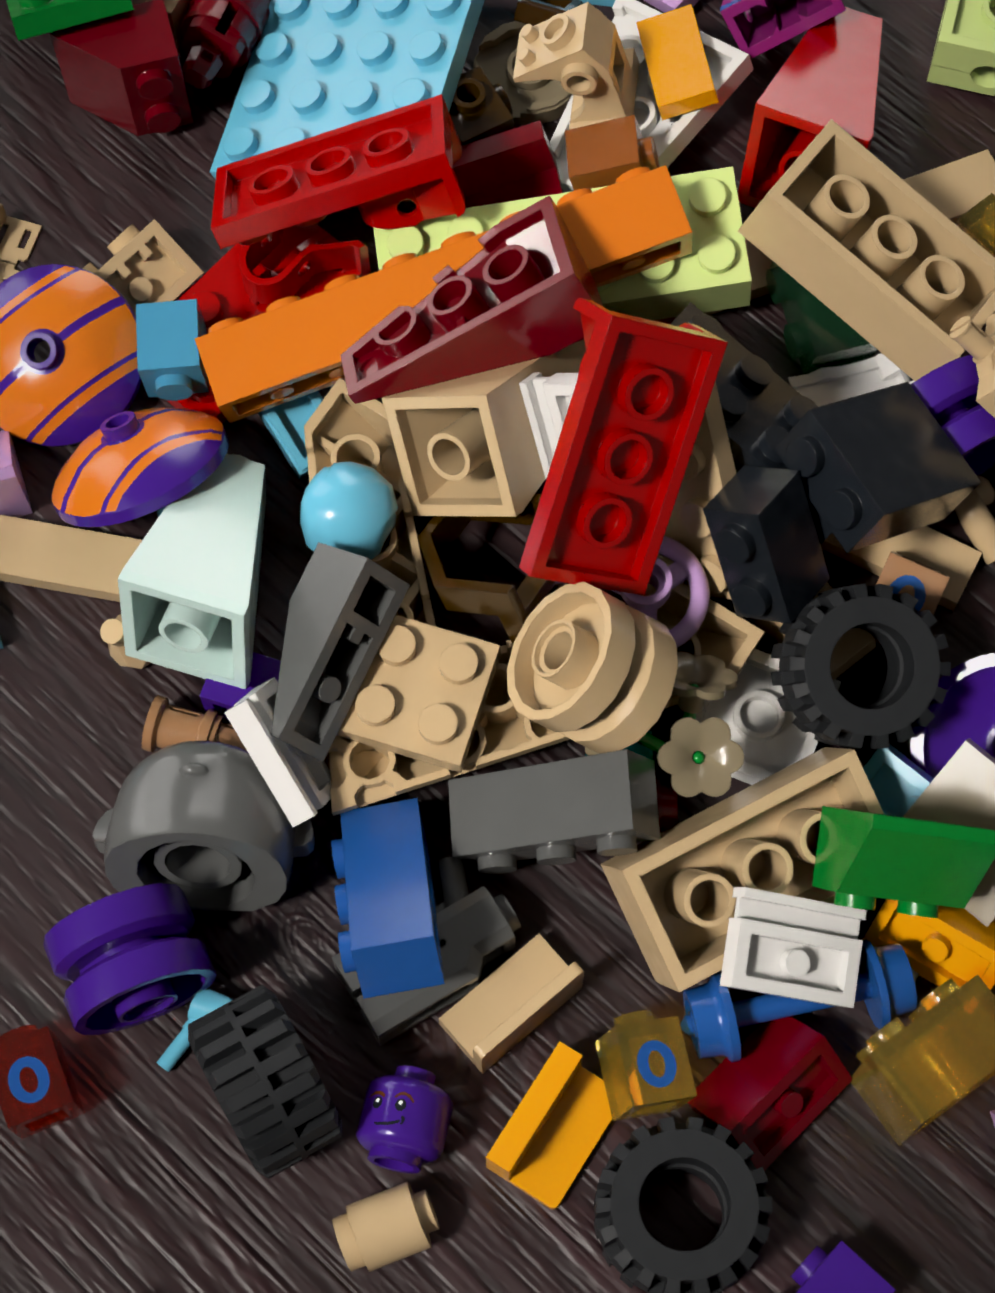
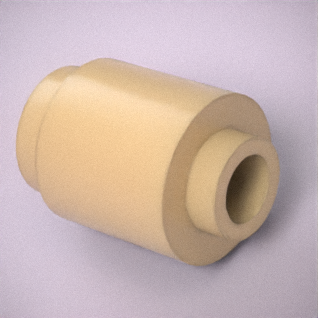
(385, 1227)

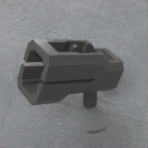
(471, 935)

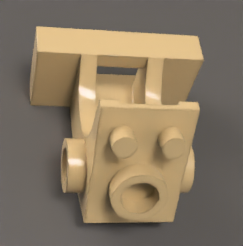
(588, 60)

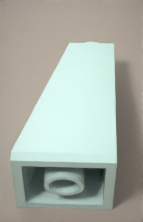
(196, 578)

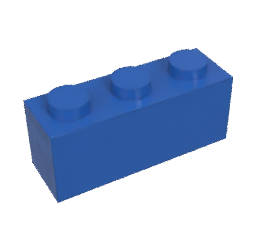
(387, 899)

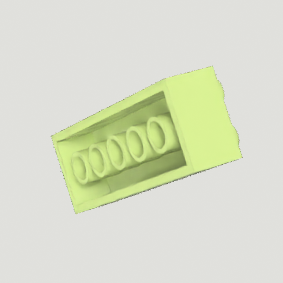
(710, 277)

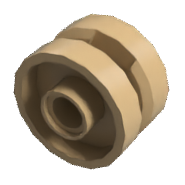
(592, 668)

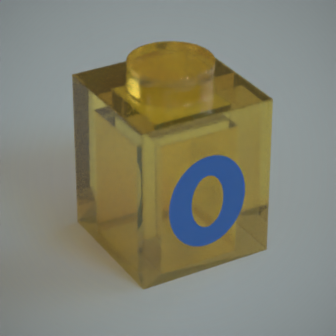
(645, 1066)

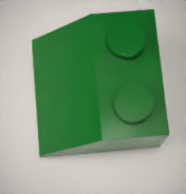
(900, 860)

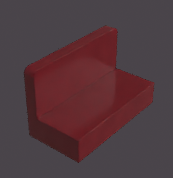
(508, 167)
(774, 1089)

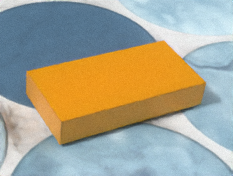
(677, 62)

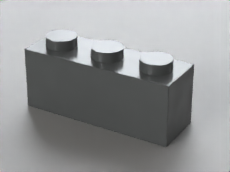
(554, 811)

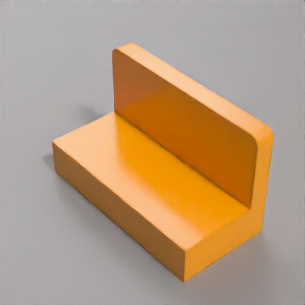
(939, 947)
(552, 1129)

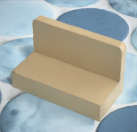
(511, 1002)

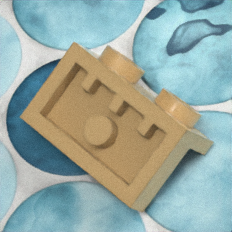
(147, 266)

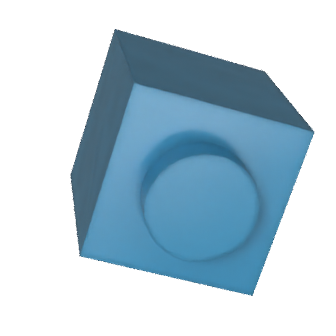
(168, 350)

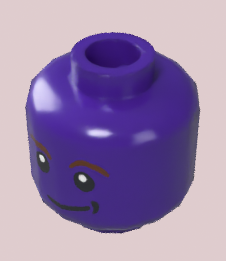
(404, 1120)

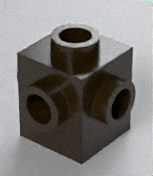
(480, 108)

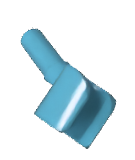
(201, 1004)

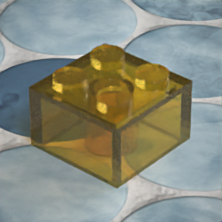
(932, 1063)

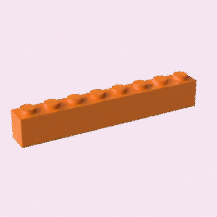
(300, 340)

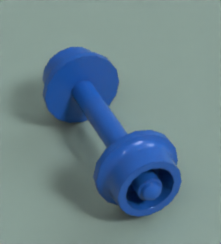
(713, 1020)

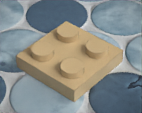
(423, 693)

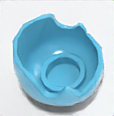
(348, 509)

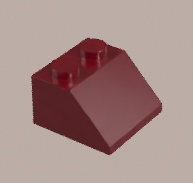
(126, 70)

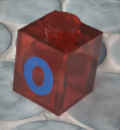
(35, 1081)

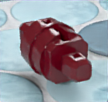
(219, 37)

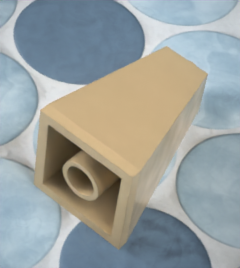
(470, 440)

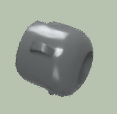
(204, 823)

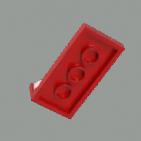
(360, 164)
(255, 275)
(622, 450)

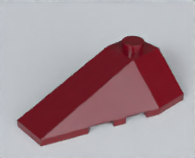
(489, 314)

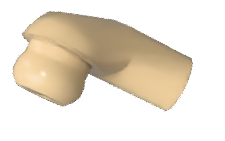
(978, 520)

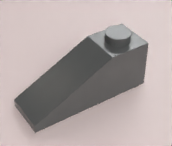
(330, 644)

